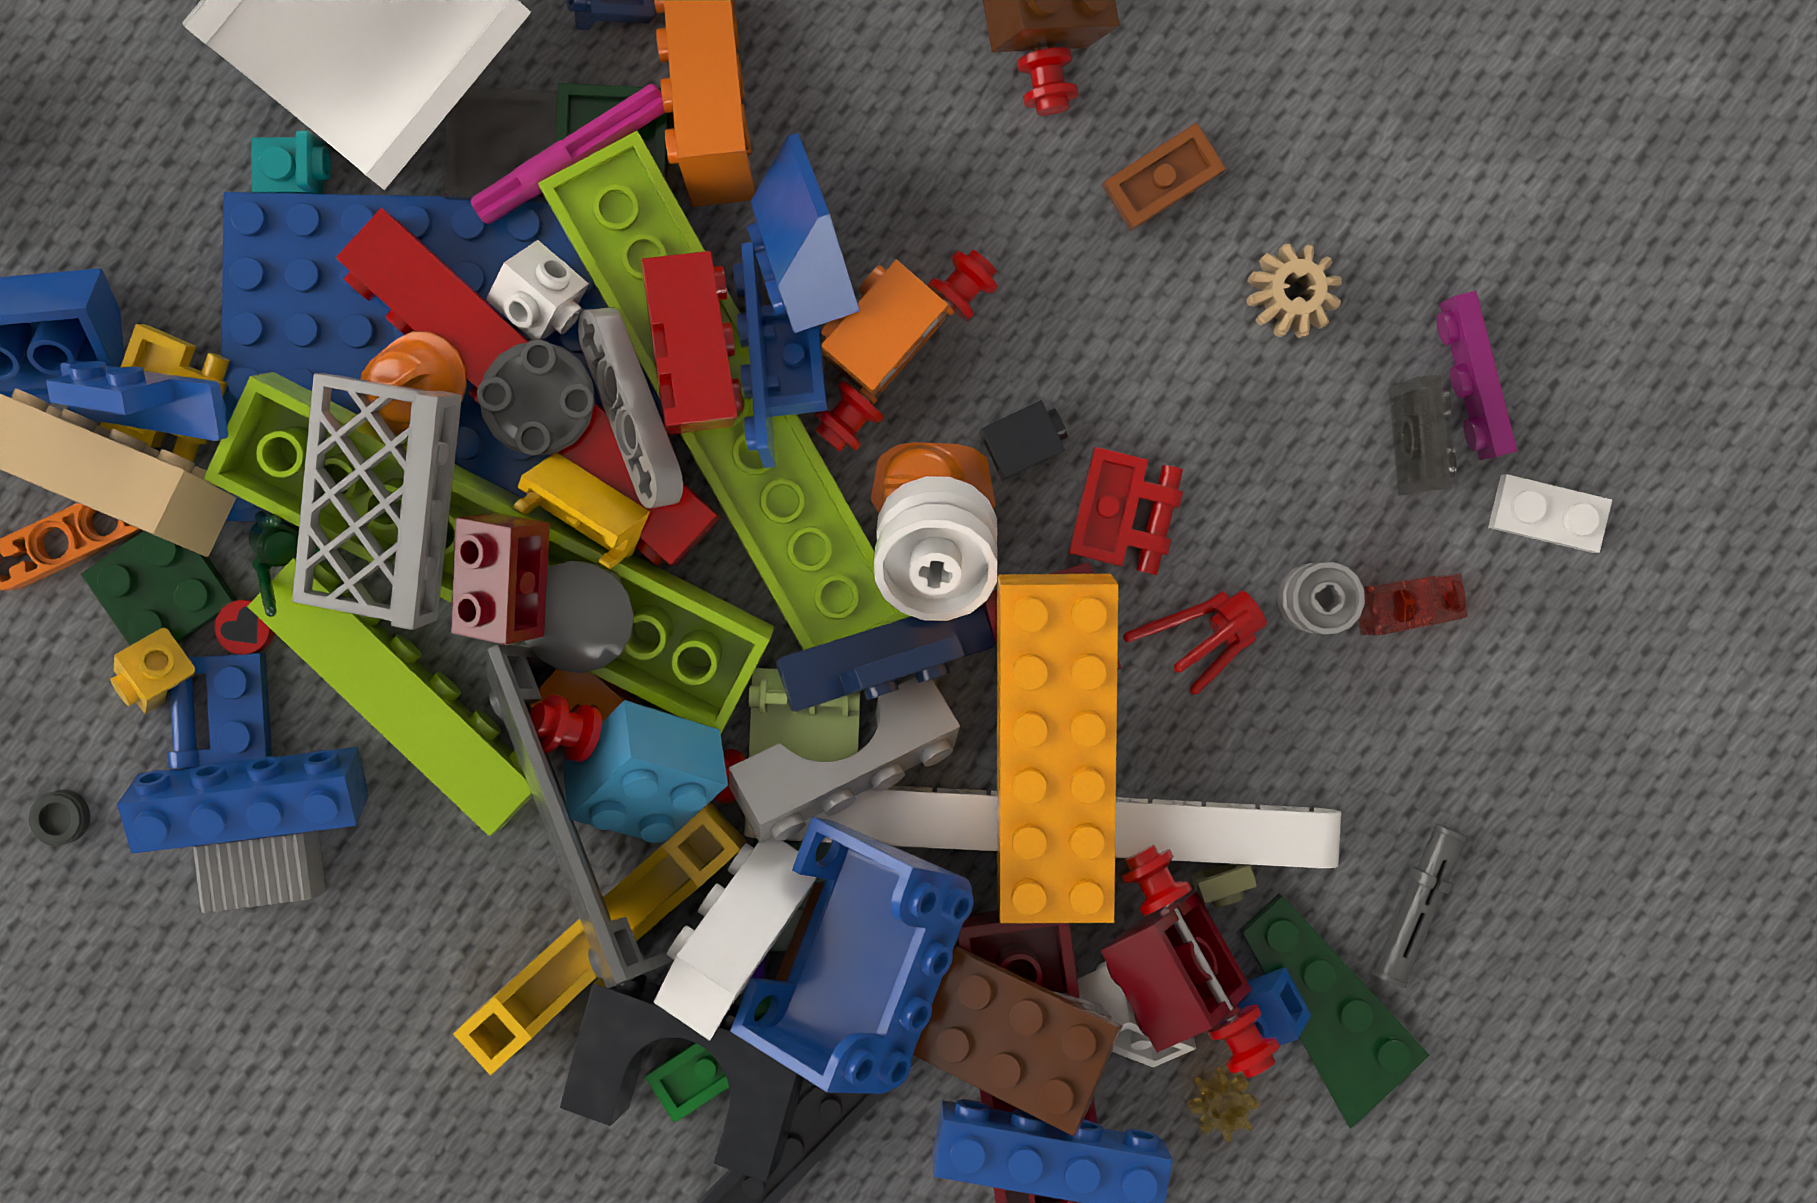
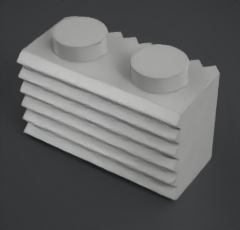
(259, 871)

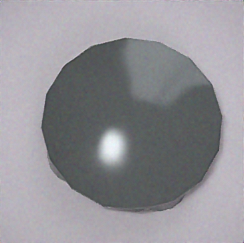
(536, 398)
(584, 617)

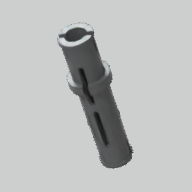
(1420, 904)

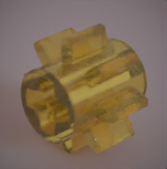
(1211, 1097)

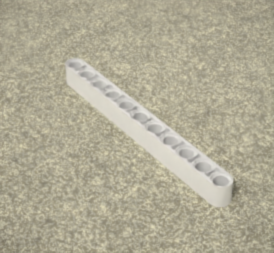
(1191, 831)

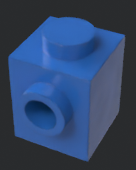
(1280, 1005)

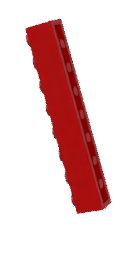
(432, 298)

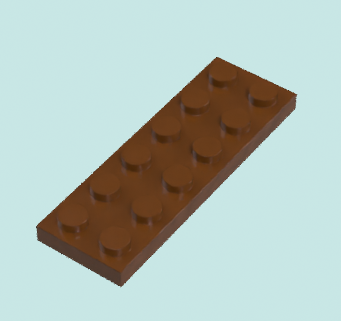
(1007, 1035)

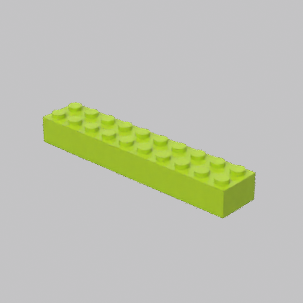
(684, 645)

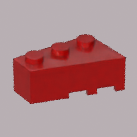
(691, 342)

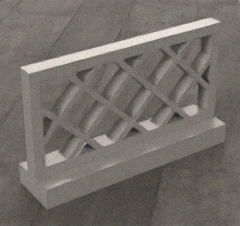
(423, 505)

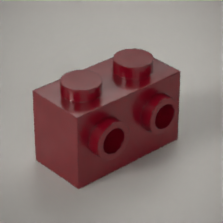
(500, 578)

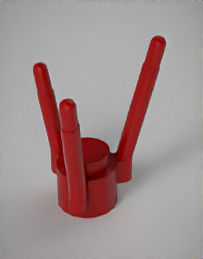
(1233, 623)

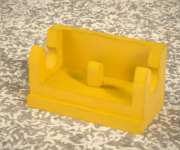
(585, 505)

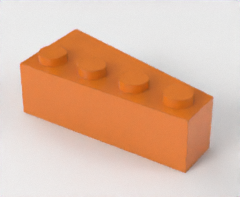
(705, 99)

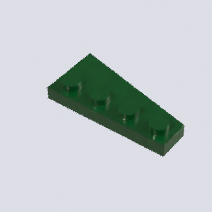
(1350, 1033)

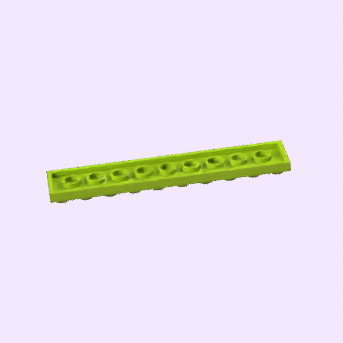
(784, 515)

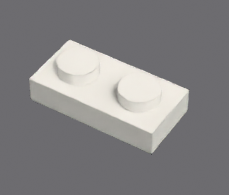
(1550, 513)

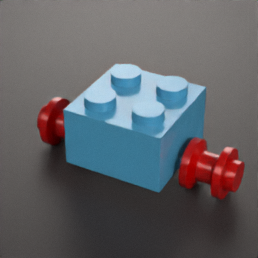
(636, 768)

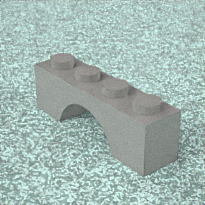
(785, 790)

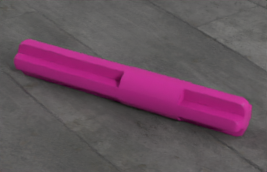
(599, 133)

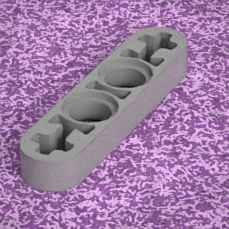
(630, 407)

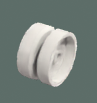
(936, 549)

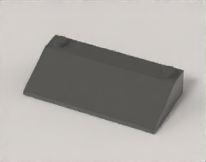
(612, 944)

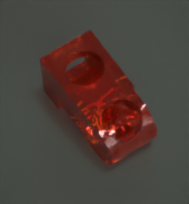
(1412, 604)

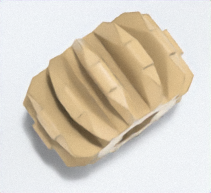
(1289, 269)

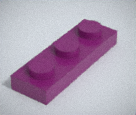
(1475, 376)

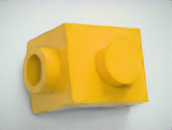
(150, 670)

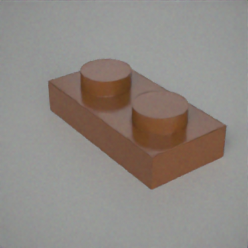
(1163, 176)

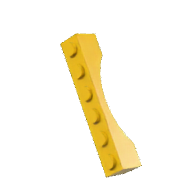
(564, 966)

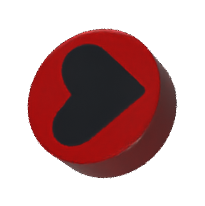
(241, 629)

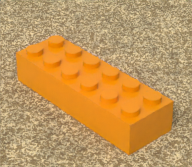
(1056, 747)

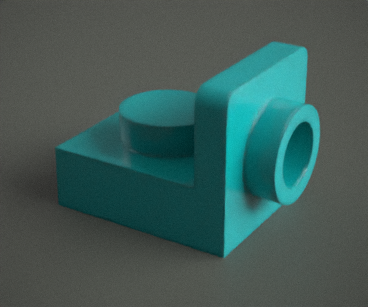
(290, 164)

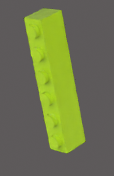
(402, 700)

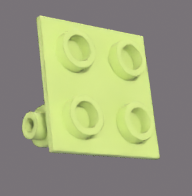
(816, 733)

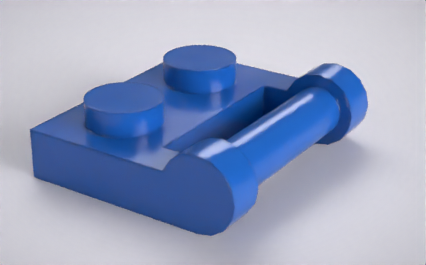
(235, 712)

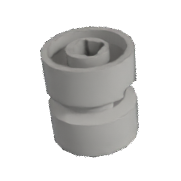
(1321, 598)

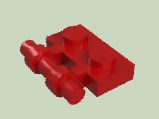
(1109, 508)

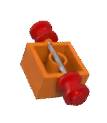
(891, 327)

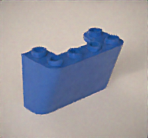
(863, 965)

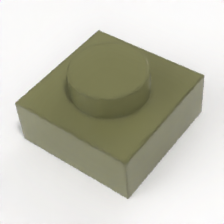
(1223, 883)

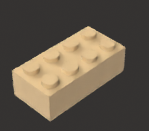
(111, 472)

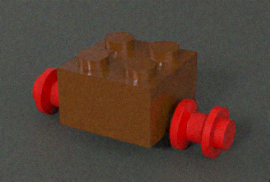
(1050, 32)

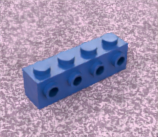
(244, 800)
(1039, 1159)

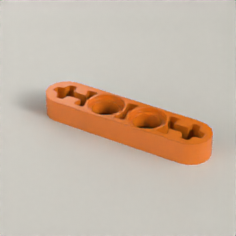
(82, 538)

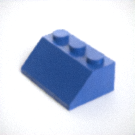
(799, 243)
(53, 322)

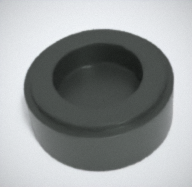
(59, 817)

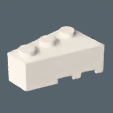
(734, 936)

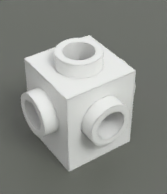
(538, 292)

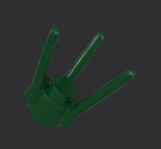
(275, 546)

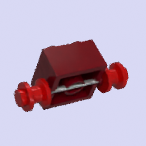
(1183, 971)

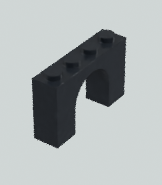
(610, 1054)

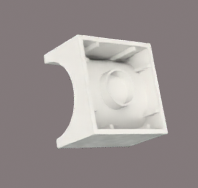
(361, 70)

